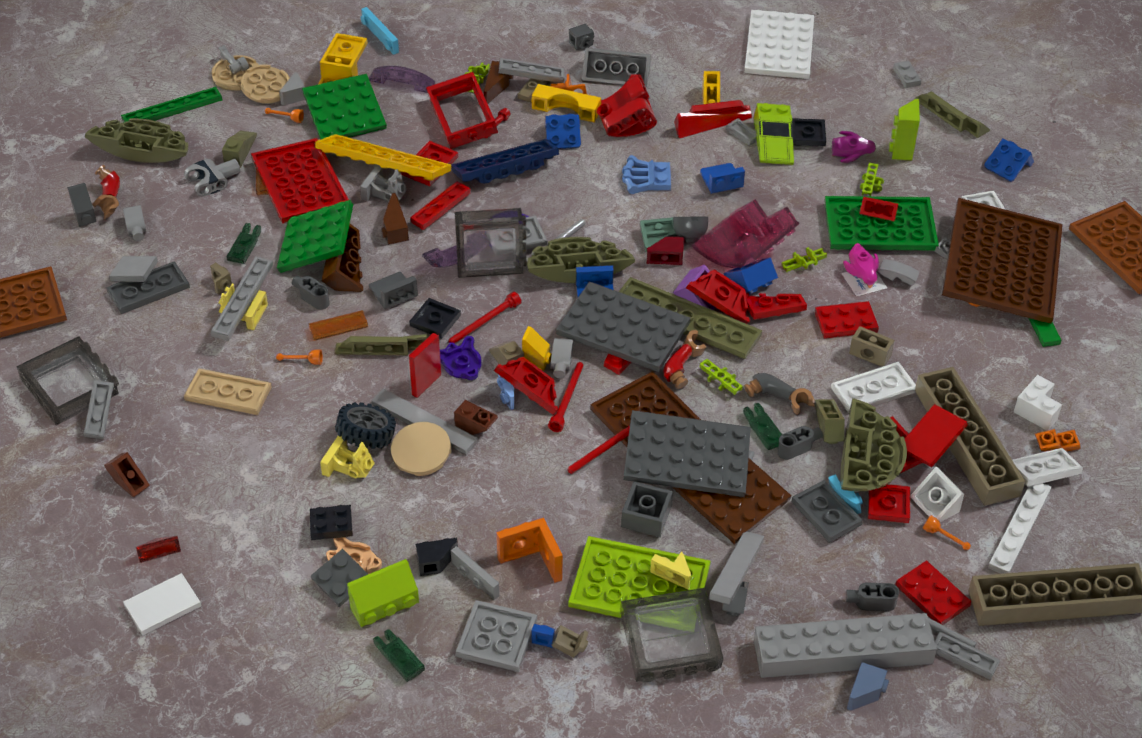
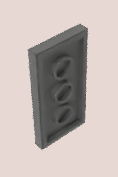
(158, 285)

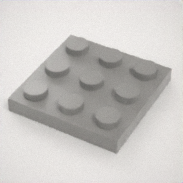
(496, 636)

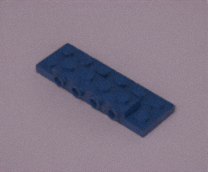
(506, 162)

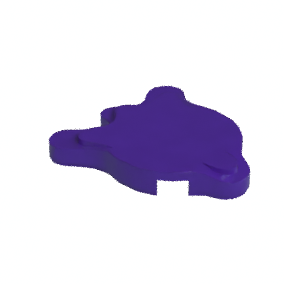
(461, 360)

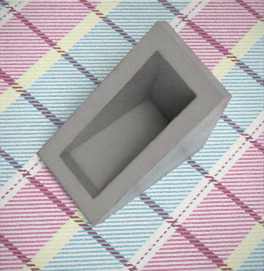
(292, 90)

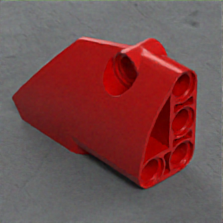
(627, 110)

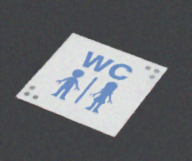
(859, 287)

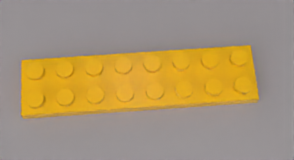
(383, 156)

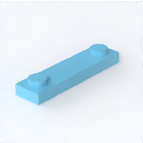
(379, 30)

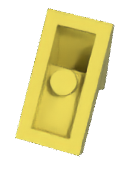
(675, 572)

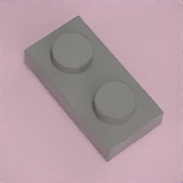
(907, 74)

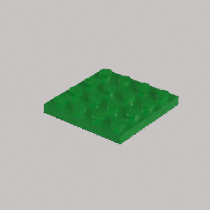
(344, 107)
(315, 236)

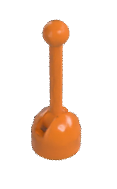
(296, 115)
(315, 357)
(933, 525)

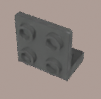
(394, 289)

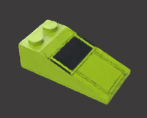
(774, 133)

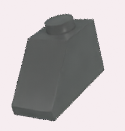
(81, 204)
(738, 603)

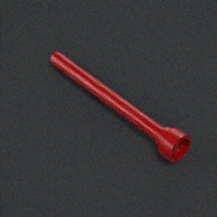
(512, 300)
(557, 421)
(598, 451)

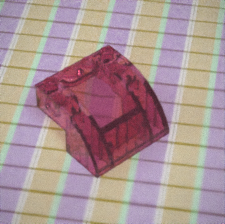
(745, 235)

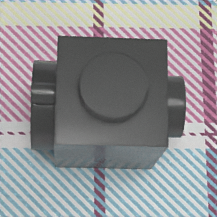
(581, 37)

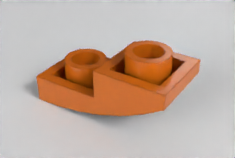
(1050, 440)

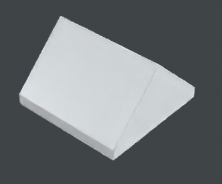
(938, 496)

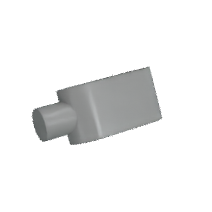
(135, 222)
(561, 356)

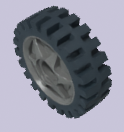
(365, 425)

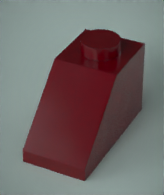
(666, 251)

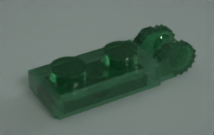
(244, 244)
(763, 426)
(399, 655)

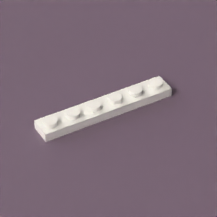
(1019, 528)

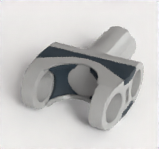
(211, 175)

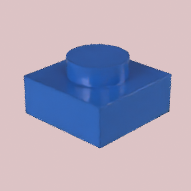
(542, 635)

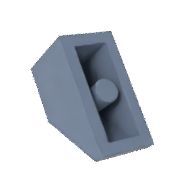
(867, 686)

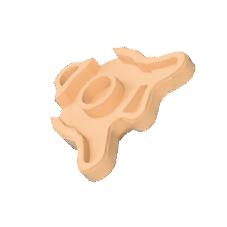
(359, 552)

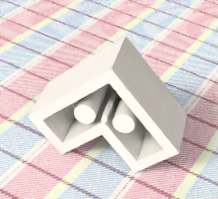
(1036, 403)

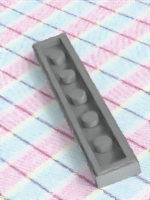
(241, 298)
(412, 414)
(736, 568)

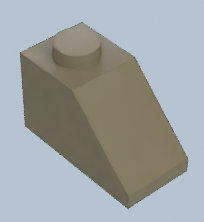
(506, 352)

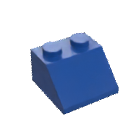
(753, 275)

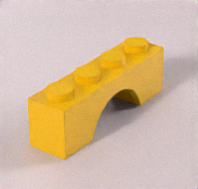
(547, 98)

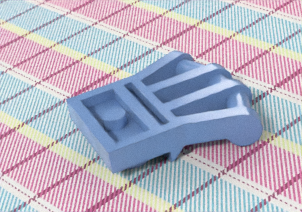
(647, 175)

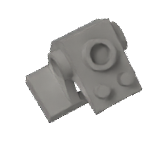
(381, 188)

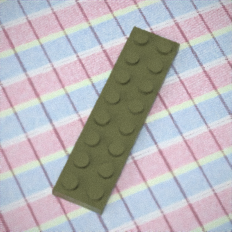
(711, 326)

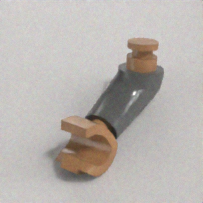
(770, 384)

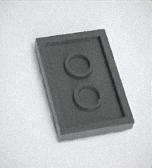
(826, 511)

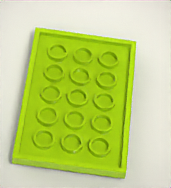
(621, 572)

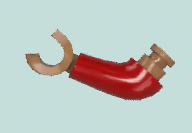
(110, 186)
(674, 369)

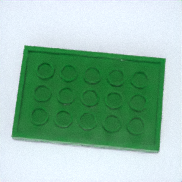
(911, 230)

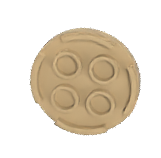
(225, 78)
(263, 83)
(421, 448)

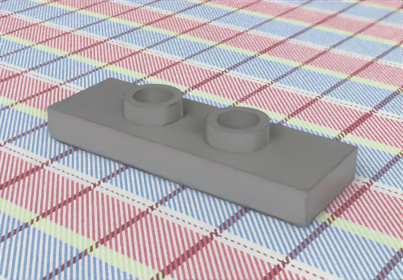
(474, 572)

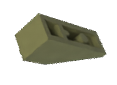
(238, 146)
(830, 420)

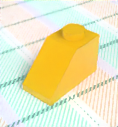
(536, 348)

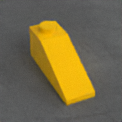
(711, 87)

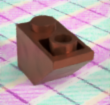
(473, 418)

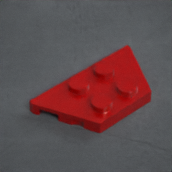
(722, 294)
(530, 381)

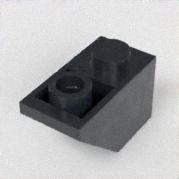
(434, 555)

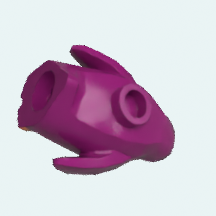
(851, 146)

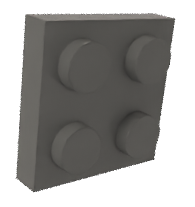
(336, 574)

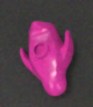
(862, 265)

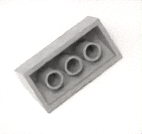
(615, 66)

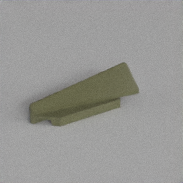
(951, 114)
(379, 345)

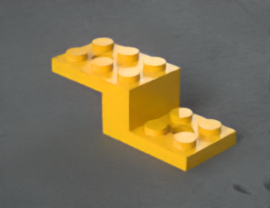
(339, 60)

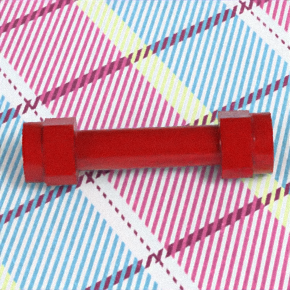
(503, 115)

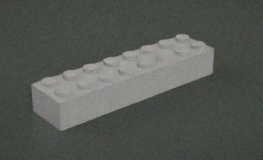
(844, 645)

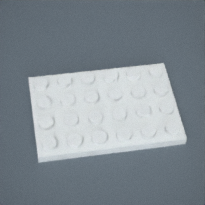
(779, 44)

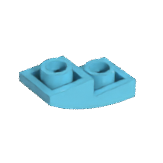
(850, 497)

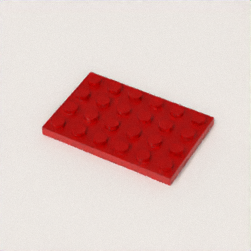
(298, 178)

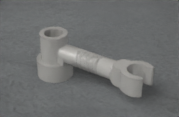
(235, 65)

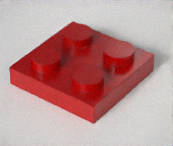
(889, 503)

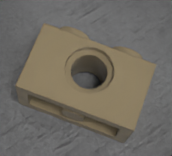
(871, 346)

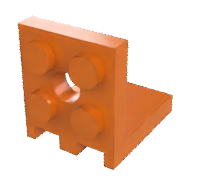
(529, 539)

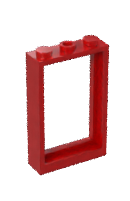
(452, 88)

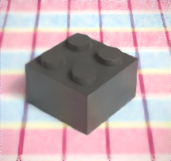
(646, 509)

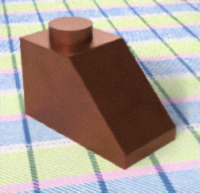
(127, 474)

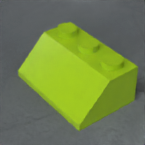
(905, 131)
(382, 593)

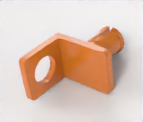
(568, 86)

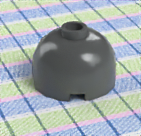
(690, 227)

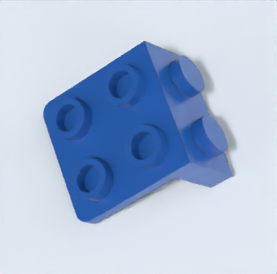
(563, 130)
(1008, 160)
(723, 177)
(596, 274)

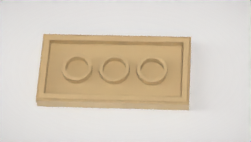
(228, 391)

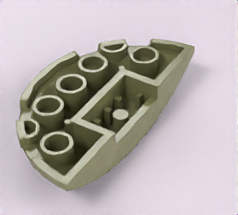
(139, 140)
(563, 255)
(871, 449)

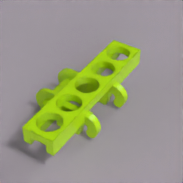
(479, 70)
(876, 182)
(801, 261)
(718, 373)

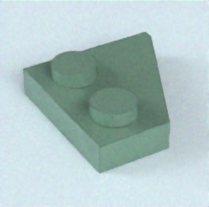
(655, 230)

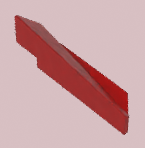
(710, 116)

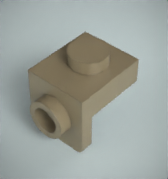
(221, 277)
(569, 641)

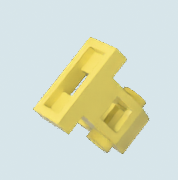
(253, 312)
(339, 455)

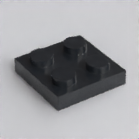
(809, 132)
(435, 318)
(331, 522)

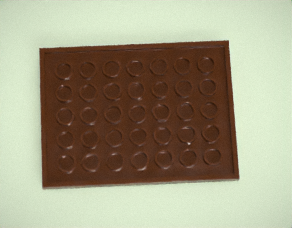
(1003, 260)

